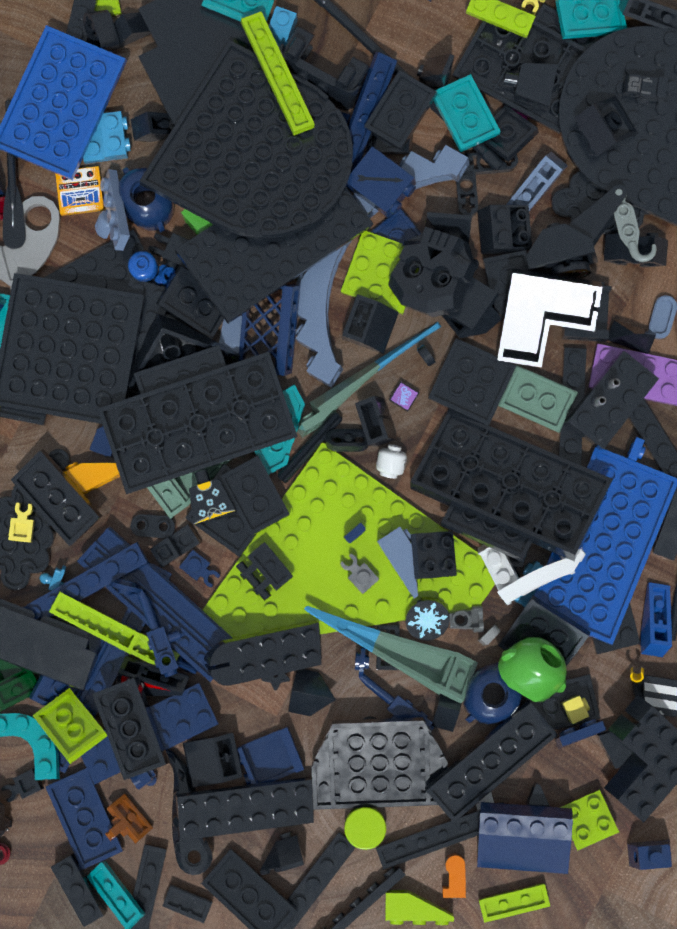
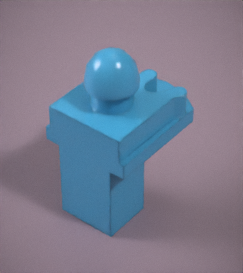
(55, 580)

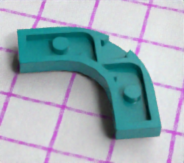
(45, 752)

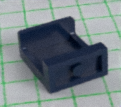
(270, 757)

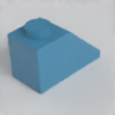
(282, 25)

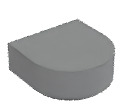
(489, 635)

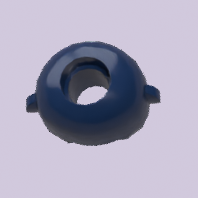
(148, 217)
(476, 705)

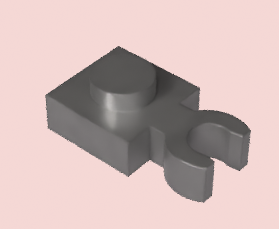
(361, 576)

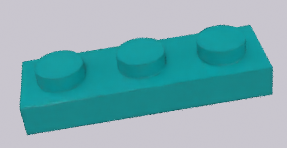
(115, 895)

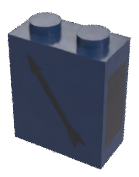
(381, 182)

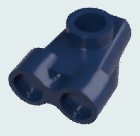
(148, 778)

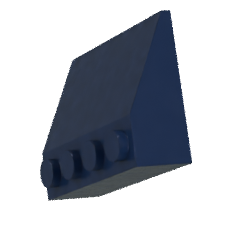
(525, 837)

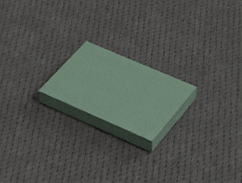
(538, 399)

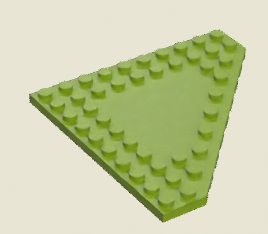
(323, 508)

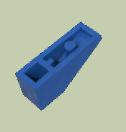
(656, 621)

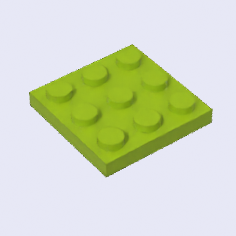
(372, 269)

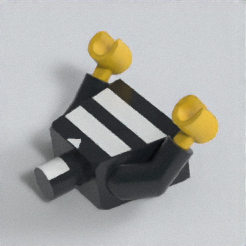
(657, 691)

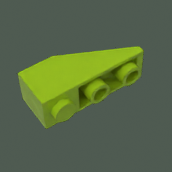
(408, 906)

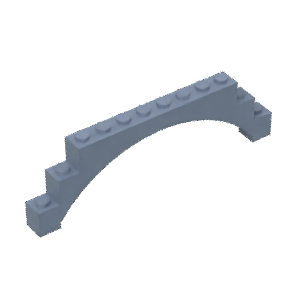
(318, 280)

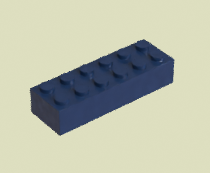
(176, 721)

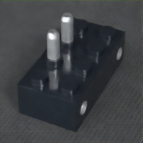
(611, 400)

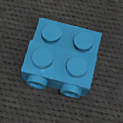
(109, 139)

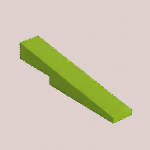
(105, 628)

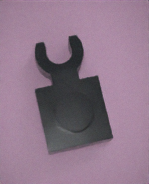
(24, 785)

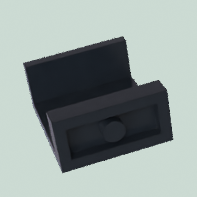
(600, 333)

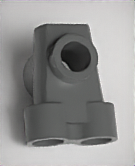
(472, 619)

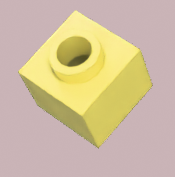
(576, 708)

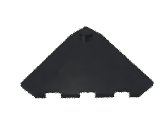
(171, 340)

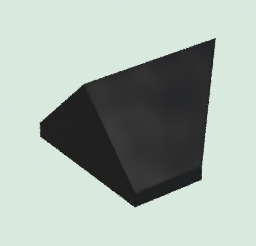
(309, 693)

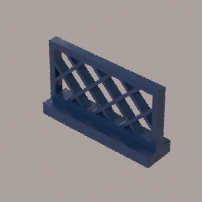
(285, 334)

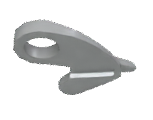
(37, 244)

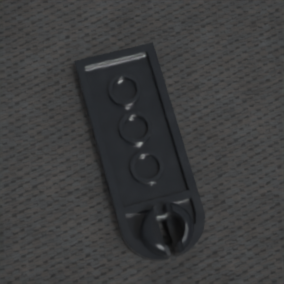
(265, 654)

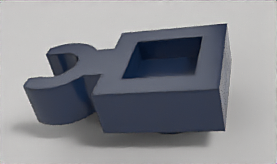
(197, 567)

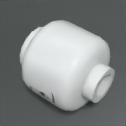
(391, 461)

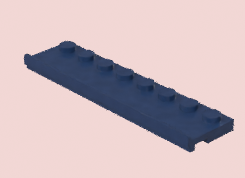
(168, 603)

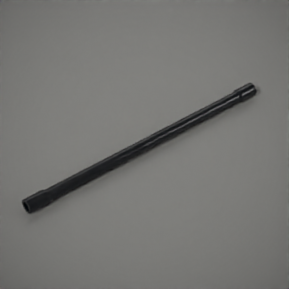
(486, 153)

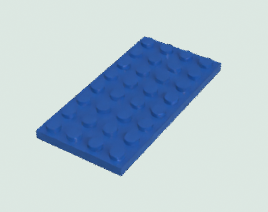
(614, 546)

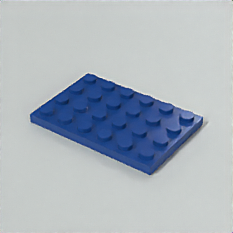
(59, 102)

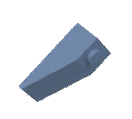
(539, 181)
(399, 553)

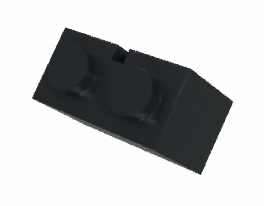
(373, 421)

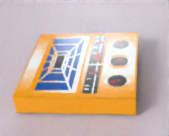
(82, 193)

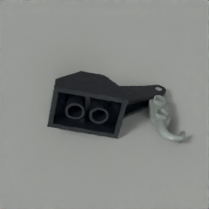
(577, 240)

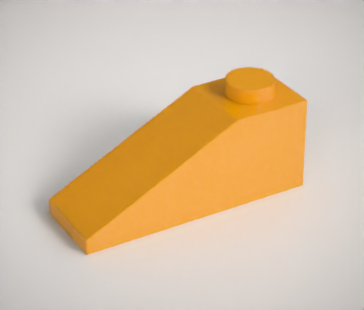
(91, 475)

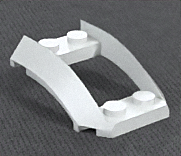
(507, 580)

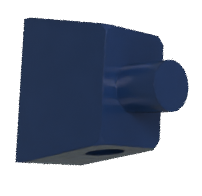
(650, 854)

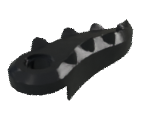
(182, 848)

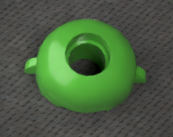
(534, 669)

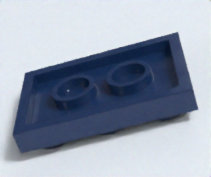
(586, 730)

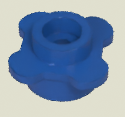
(164, 271)

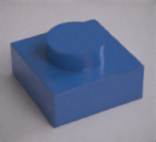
(636, 449)

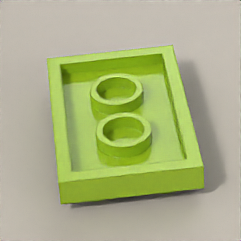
(70, 725)

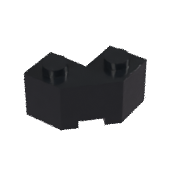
(619, 254)

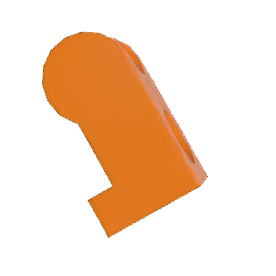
(456, 877)

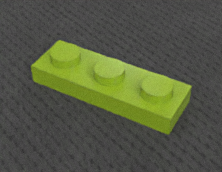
(502, 16)
(514, 902)

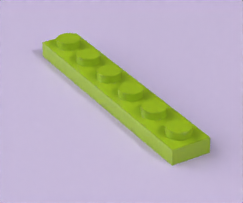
(277, 73)

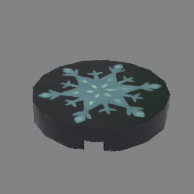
(427, 618)

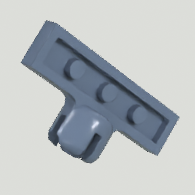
(113, 218)

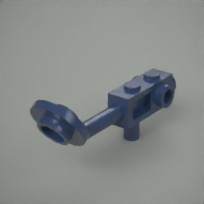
(158, 640)
(397, 706)

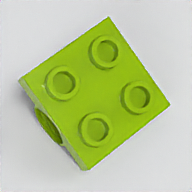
(591, 820)

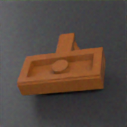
(127, 820)

